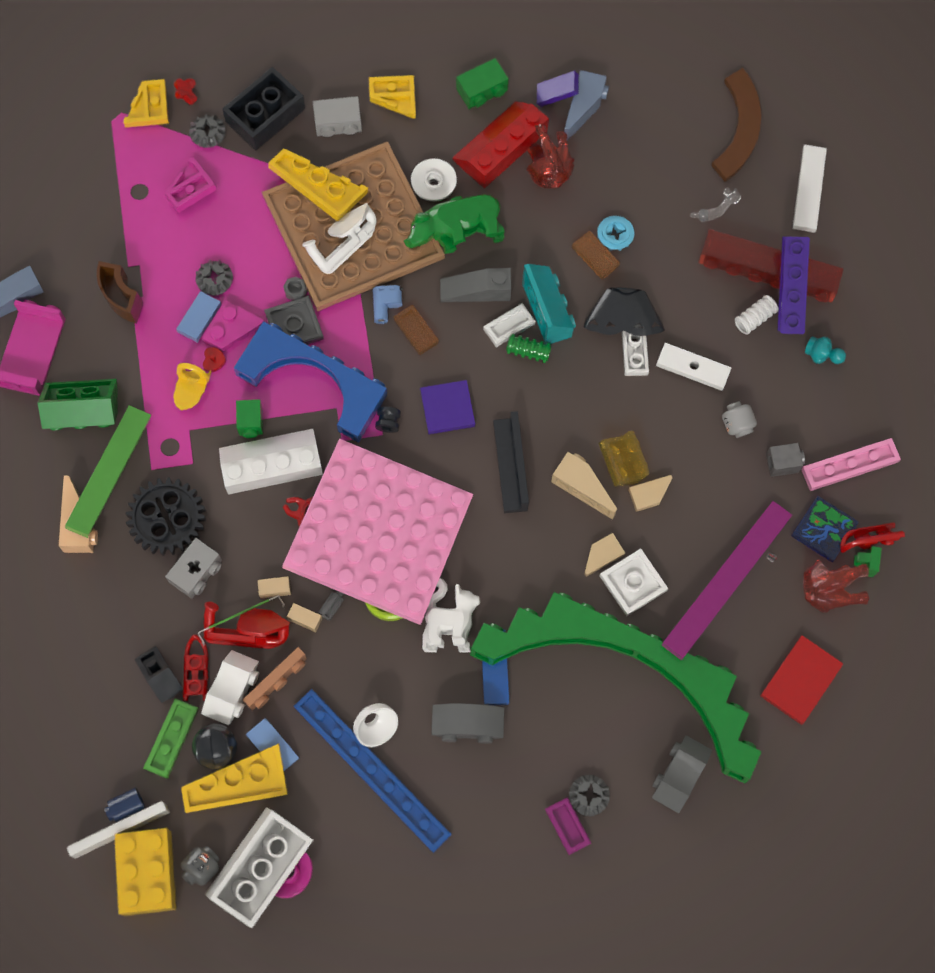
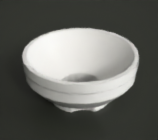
(378, 730)

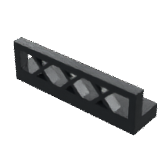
(511, 464)

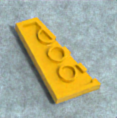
(329, 192)
(244, 781)

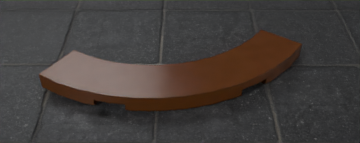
(748, 125)

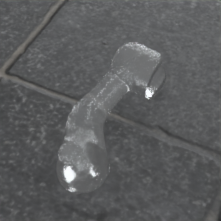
(710, 214)

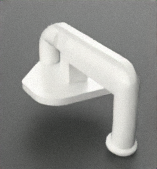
(347, 226)

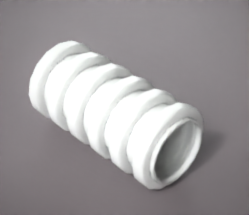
(756, 314)

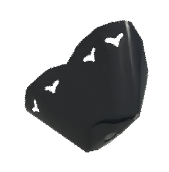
(624, 309)

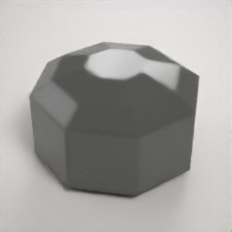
(295, 288)

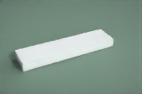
(809, 188)
(124, 826)

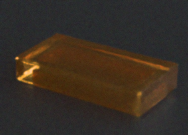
(595, 255)
(416, 329)

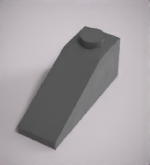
(477, 286)

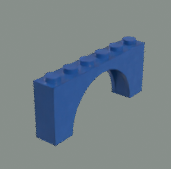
(274, 349)

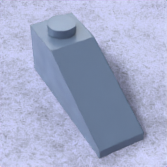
(583, 106)

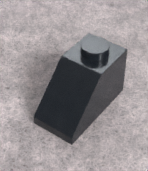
(158, 674)

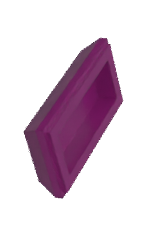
(568, 826)

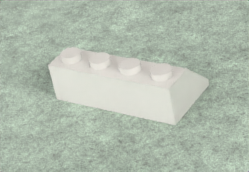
(270, 461)
(258, 867)

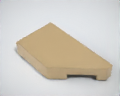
(649, 493)
(603, 553)

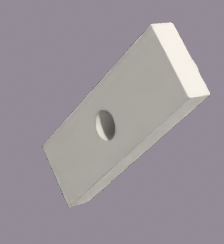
(635, 354)
(706, 372)

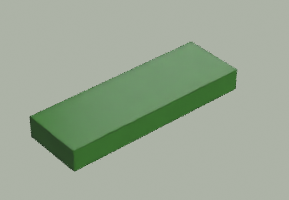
(171, 738)

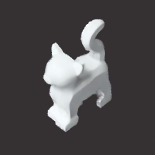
(449, 621)

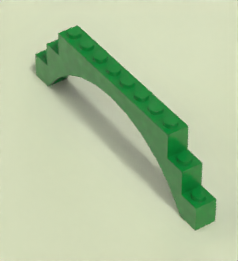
(698, 680)

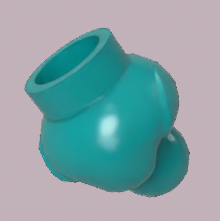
(821, 350)

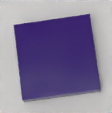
(447, 407)

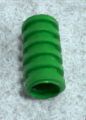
(528, 348)

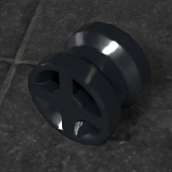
(388, 419)

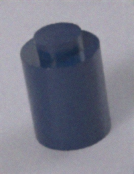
(124, 805)

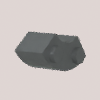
(467, 721)
(681, 774)

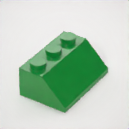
(78, 404)

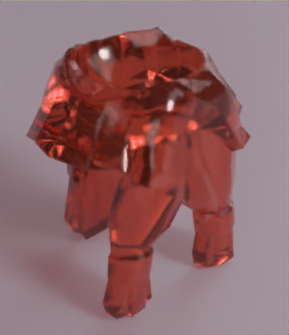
(550, 159)
(826, 588)

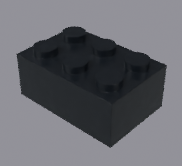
(264, 108)

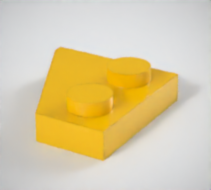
(394, 93)
(149, 105)

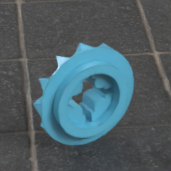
(621, 226)

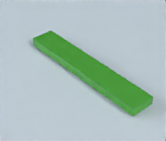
(108, 472)

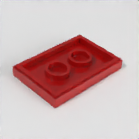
(801, 680)

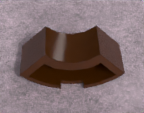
(113, 285)

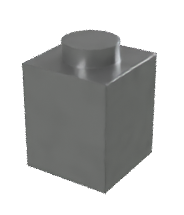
(785, 459)

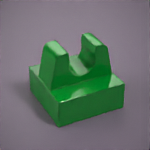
(871, 558)

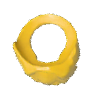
(189, 385)

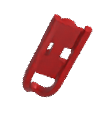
(866, 541)
(195, 663)

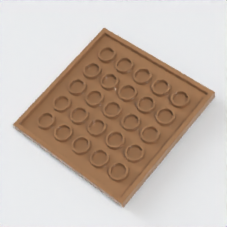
(381, 256)

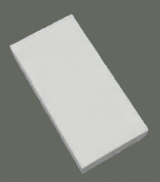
(513, 322)

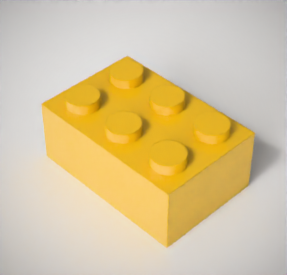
(145, 872)

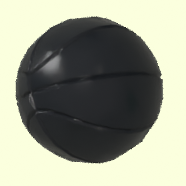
(214, 746)

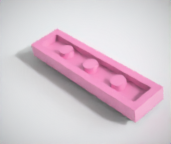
(850, 464)

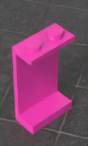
(31, 347)

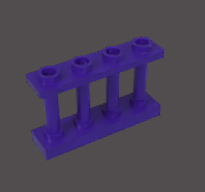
(793, 285)

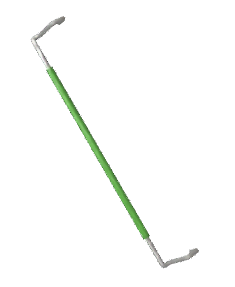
(237, 614)

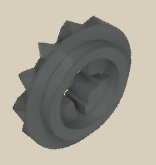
(214, 136)
(223, 281)
(580, 802)

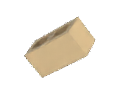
(274, 587)
(304, 617)

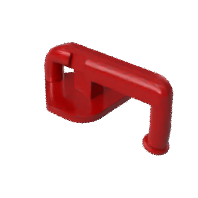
(251, 631)

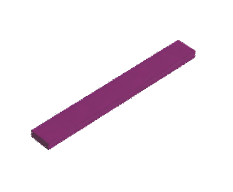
(726, 580)

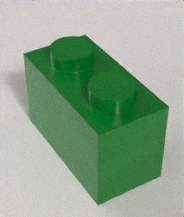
(482, 84)

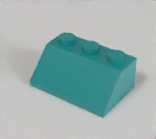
(547, 303)

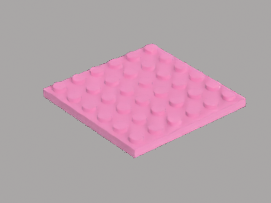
(378, 531)

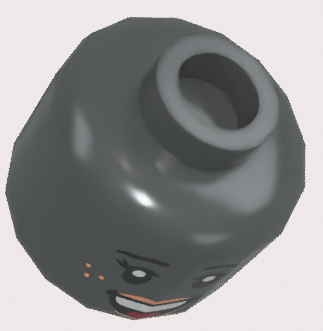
(199, 866)

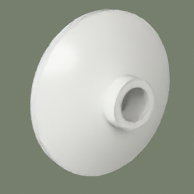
(433, 171)

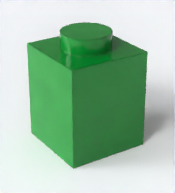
(249, 418)

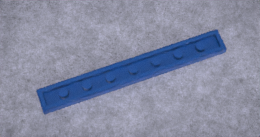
(372, 771)

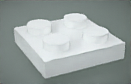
(633, 582)

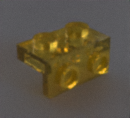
(624, 459)

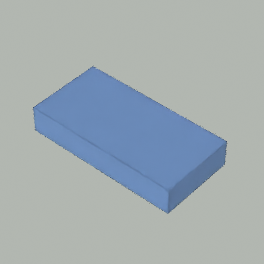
(198, 316)

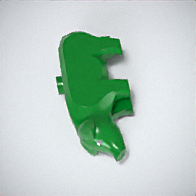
(455, 220)

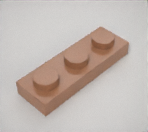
(276, 679)

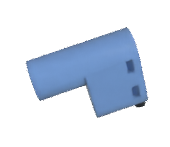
(384, 298)

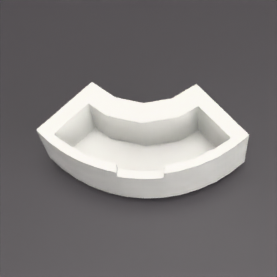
(230, 688)

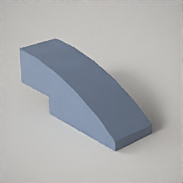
(20, 287)

